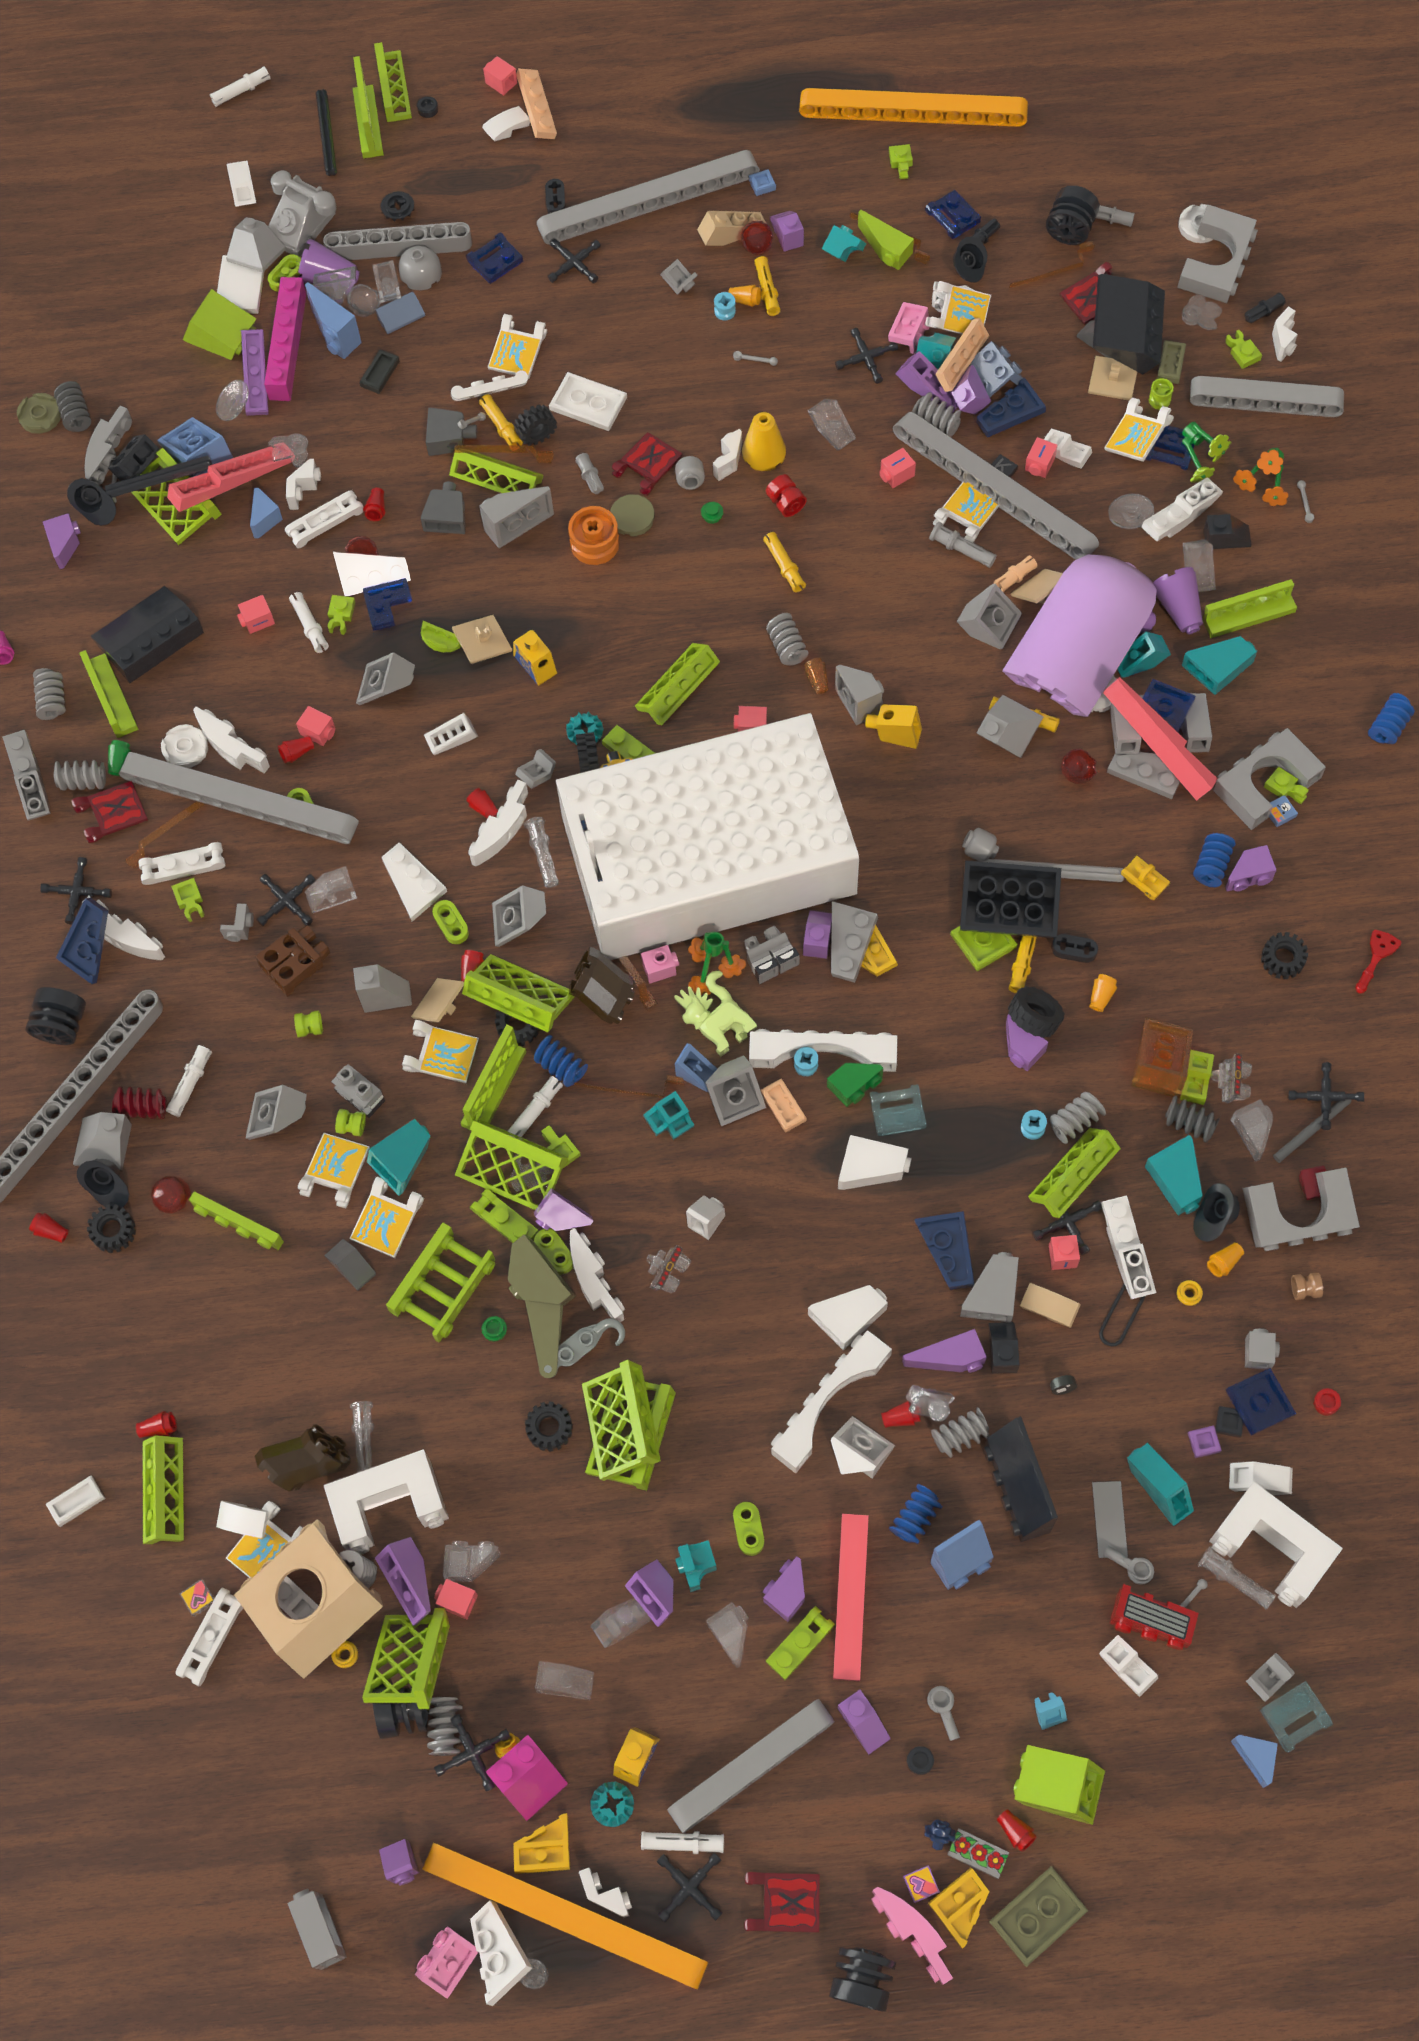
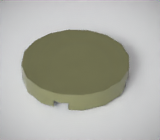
(38, 413)
(633, 514)

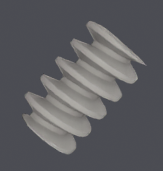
(937, 414)
(786, 639)
(48, 694)
(78, 776)
(1075, 1115)
(961, 1432)
(361, 1567)
(443, 1726)

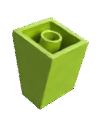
(219, 326)
(1059, 1784)

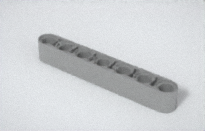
(396, 240)
(1267, 396)
(750, 1766)

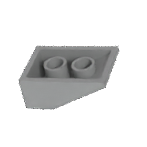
(515, 513)

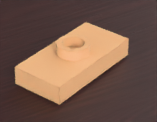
(783, 1105)

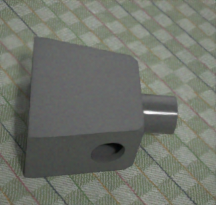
(444, 431)
(444, 511)

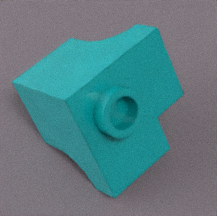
(842, 243)
(936, 348)
(669, 1115)
(696, 1562)

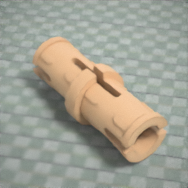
(1016, 573)

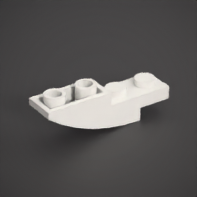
(1183, 511)
(225, 741)
(500, 830)
(131, 937)
(1127, 1248)
(588, 1270)

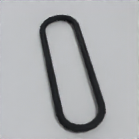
(1110, 1313)

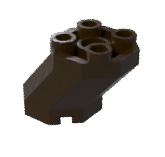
(602, 986)
(303, 1458)

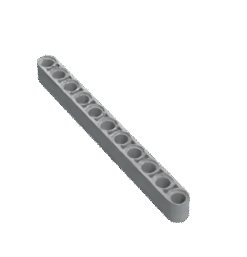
(647, 197)
(990, 481)
(239, 798)
(74, 1084)

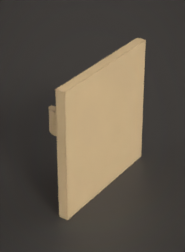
(1112, 379)
(1038, 586)
(482, 639)
(438, 1000)

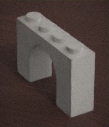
(1219, 280)
(1195, 729)
(1281, 751)
(1336, 1212)

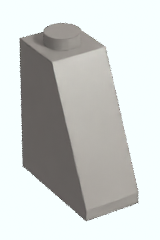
(381, 988)
(994, 1291)

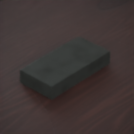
(379, 371)

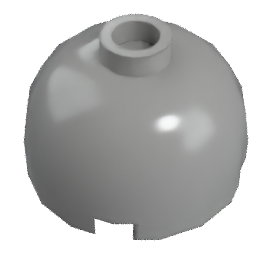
(419, 268)

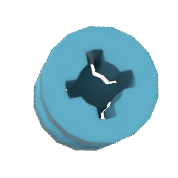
(721, 310)
(803, 1066)
(1033, 1130)

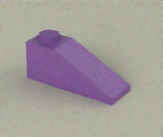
(920, 377)
(953, 1354)
(407, 1577)

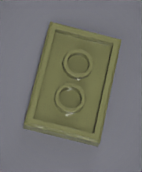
(1038, 1916)

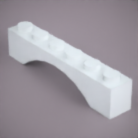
(772, 1048)
(862, 1361)

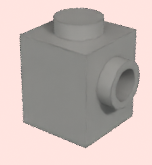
(1261, 1349)

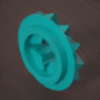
(591, 721)
(624, 1808)

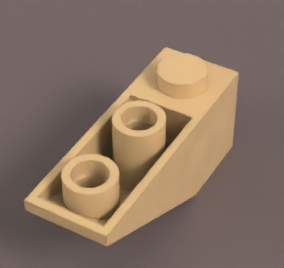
(725, 227)

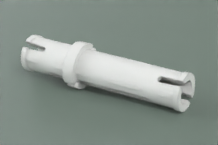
(248, 82)
(311, 629)
(193, 1072)
(536, 1106)
(682, 1842)

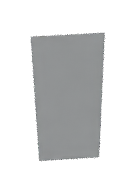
(1109, 1517)

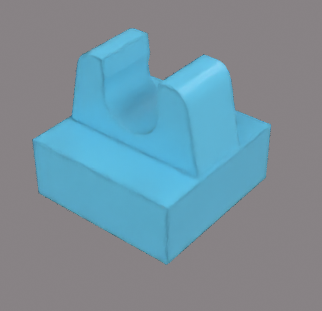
(1050, 1712)

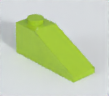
(888, 243)

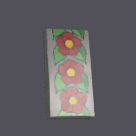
(978, 1853)

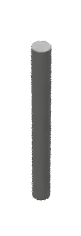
(1308, 1131)

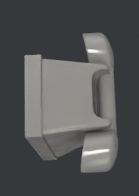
(300, 212)

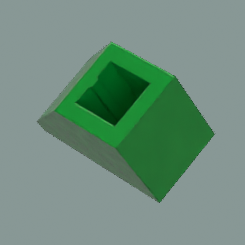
(853, 1080)

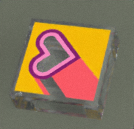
(197, 1597)

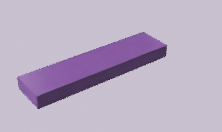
(254, 371)

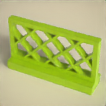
(366, 115)
(207, 507)
(514, 1000)
(494, 1079)
(515, 1144)
(660, 1413)
(640, 1419)
(421, 1679)

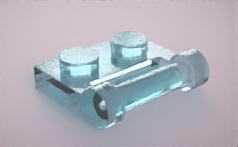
(898, 1118)
(1291, 1708)

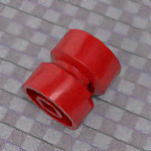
(785, 495)

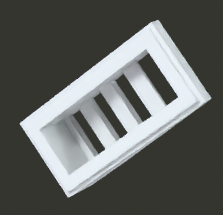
(454, 724)

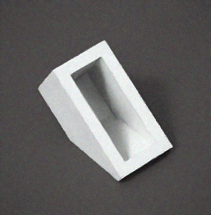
(705, 1216)

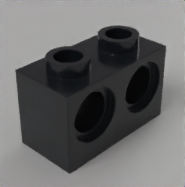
(134, 458)

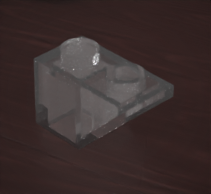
(467, 1561)
(619, 1622)

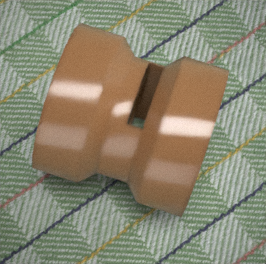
(1307, 1286)

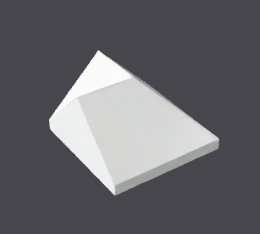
(860, 1448)

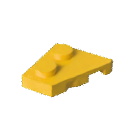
(878, 956)
(544, 1849)
(960, 1905)

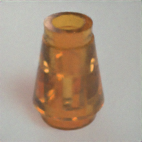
(817, 675)

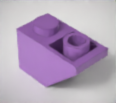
(1252, 868)
(787, 1592)
(399, 1862)

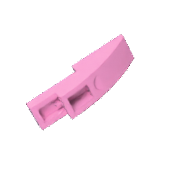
(907, 1922)

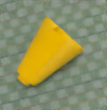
(763, 443)

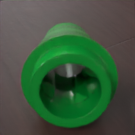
(116, 756)

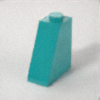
(1219, 662)
(399, 1155)
(1177, 1175)
(1161, 1483)

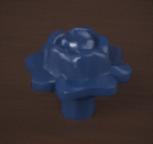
(939, 1833)

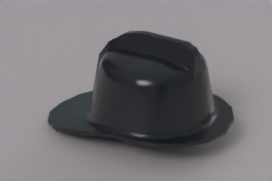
(970, 259)
(91, 501)
(103, 1182)
(1215, 1212)

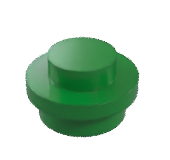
(712, 512)
(494, 1328)

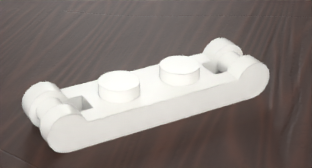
(499, 384)
(324, 518)
(182, 864)
(209, 1637)

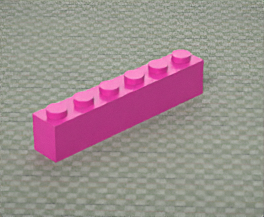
(285, 339)

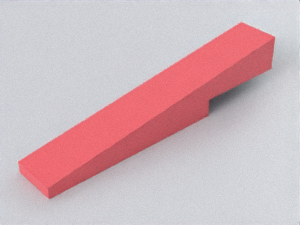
(222, 477)
(1161, 738)
(850, 1597)

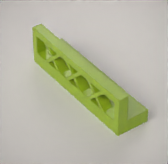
(386, 83)
(491, 464)
(1249, 609)
(678, 682)
(109, 694)
(1076, 1172)
(154, 1490)

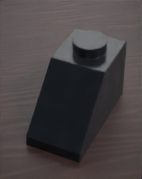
(1226, 532)
(1003, 1348)

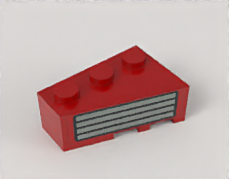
(1153, 1618)

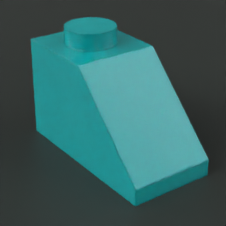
(1144, 654)

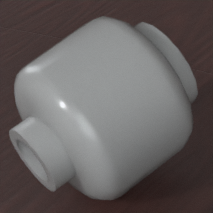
(690, 472)
(980, 845)

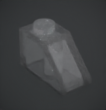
(387, 281)
(336, 283)
(832, 423)
(1200, 557)
(330, 890)
(1254, 1126)
(730, 1630)
(564, 1680)

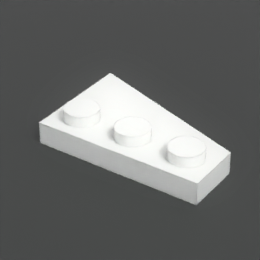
(364, 571)
(412, 880)

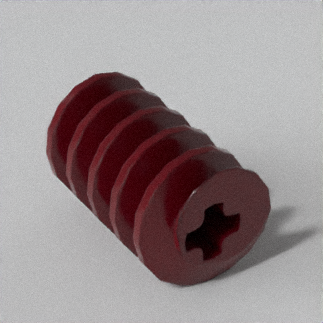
(139, 1104)

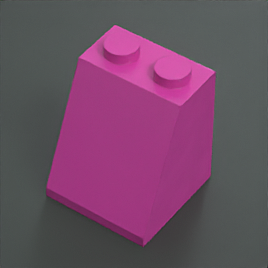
(527, 1777)

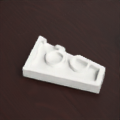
(499, 1952)

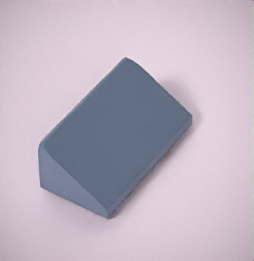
(399, 312)

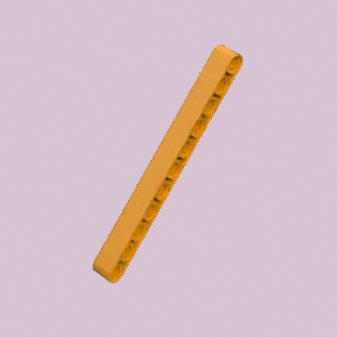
(913, 107)
(565, 1916)

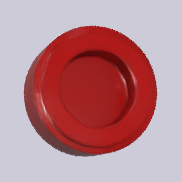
(1327, 1402)

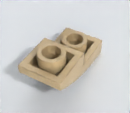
(1050, 1305)

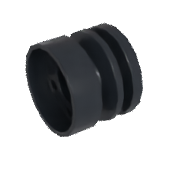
(1072, 215)
(55, 1016)
(390, 1715)
(862, 1979)

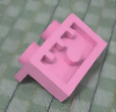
(909, 325)
(446, 1962)

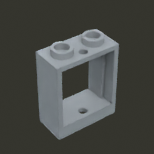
(316, 1929)

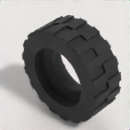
(1040, 1024)

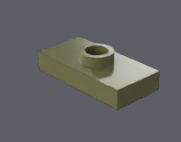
(1171, 361)

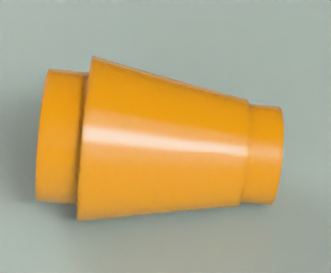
(746, 295)
(1102, 991)
(1224, 1260)

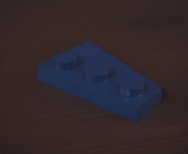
(1014, 408)
(85, 940)
(949, 1246)

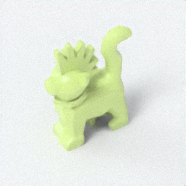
(723, 1018)

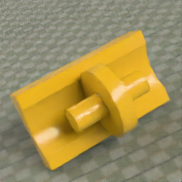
(1145, 878)

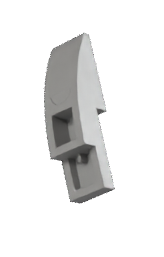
(102, 444)
(27, 775)

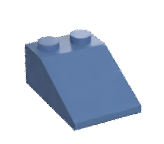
(335, 323)
(194, 441)
(962, 1556)

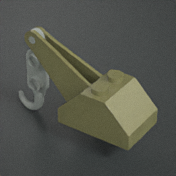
(545, 1293)

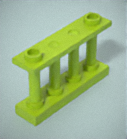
(430, 1260)

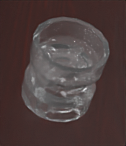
(541, 1976)

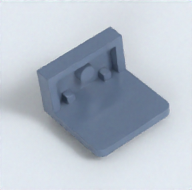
(996, 368)

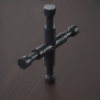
(574, 261)
(866, 355)
(76, 890)
(286, 900)
(1326, 1096)
(1068, 1220)
(472, 1752)
(689, 1887)

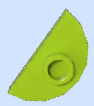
(439, 638)

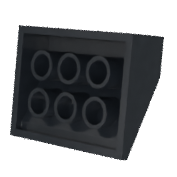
(1129, 321)
(148, 633)
(1010, 899)
(1020, 1481)

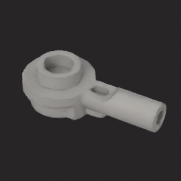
(1139, 1569)
(941, 1701)

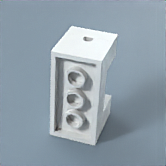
(381, 1485)
(1287, 1532)

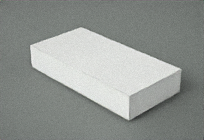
(75, 1501)

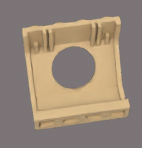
(342, 1610)

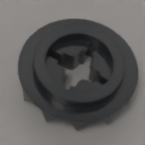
(402, 199)

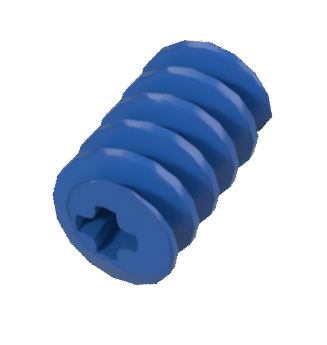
(1391, 719)
(1214, 859)
(558, 1062)
(916, 1515)

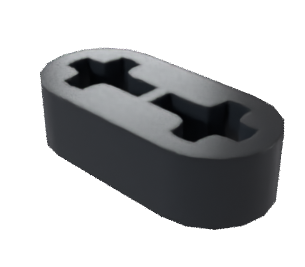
(554, 198)
(1074, 948)

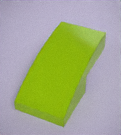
(1198, 1077)

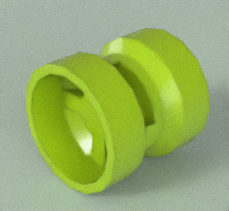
(1161, 393)
(308, 1024)
(350, 1122)

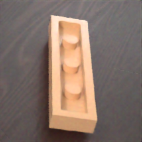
(536, 103)
(962, 355)

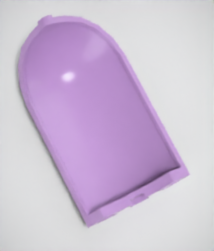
(1083, 631)

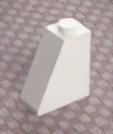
(872, 1163)
(848, 1314)

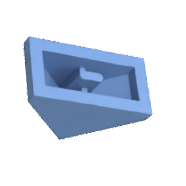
(264, 514)
(694, 1067)
(1258, 1756)

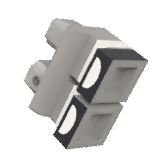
(771, 955)
(358, 1090)

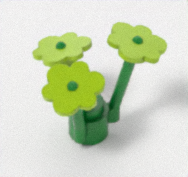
(1218, 446)

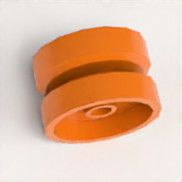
(593, 535)

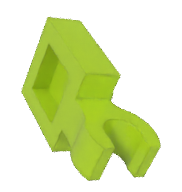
(901, 158)
(1283, 784)
(560, 1145)

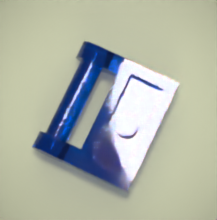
(957, 210)
(499, 262)
(1171, 440)

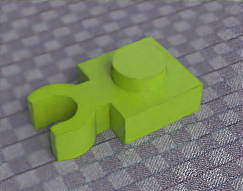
(1243, 351)
(339, 611)
(187, 897)

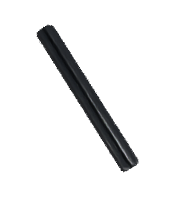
(326, 132)
(158, 476)

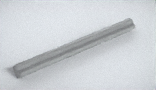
(1075, 871)

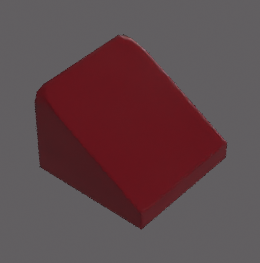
(1309, 1182)

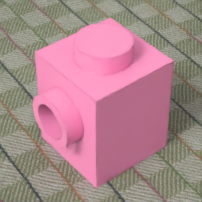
(659, 963)

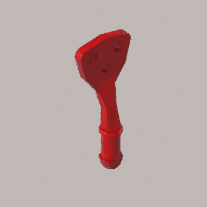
(1377, 954)

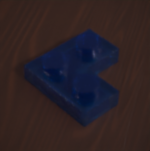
(381, 598)

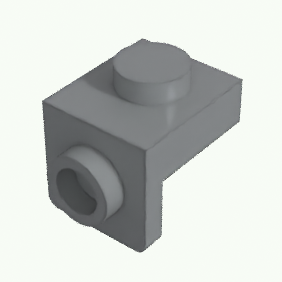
(678, 277)
(537, 770)
(240, 929)
(1270, 1677)

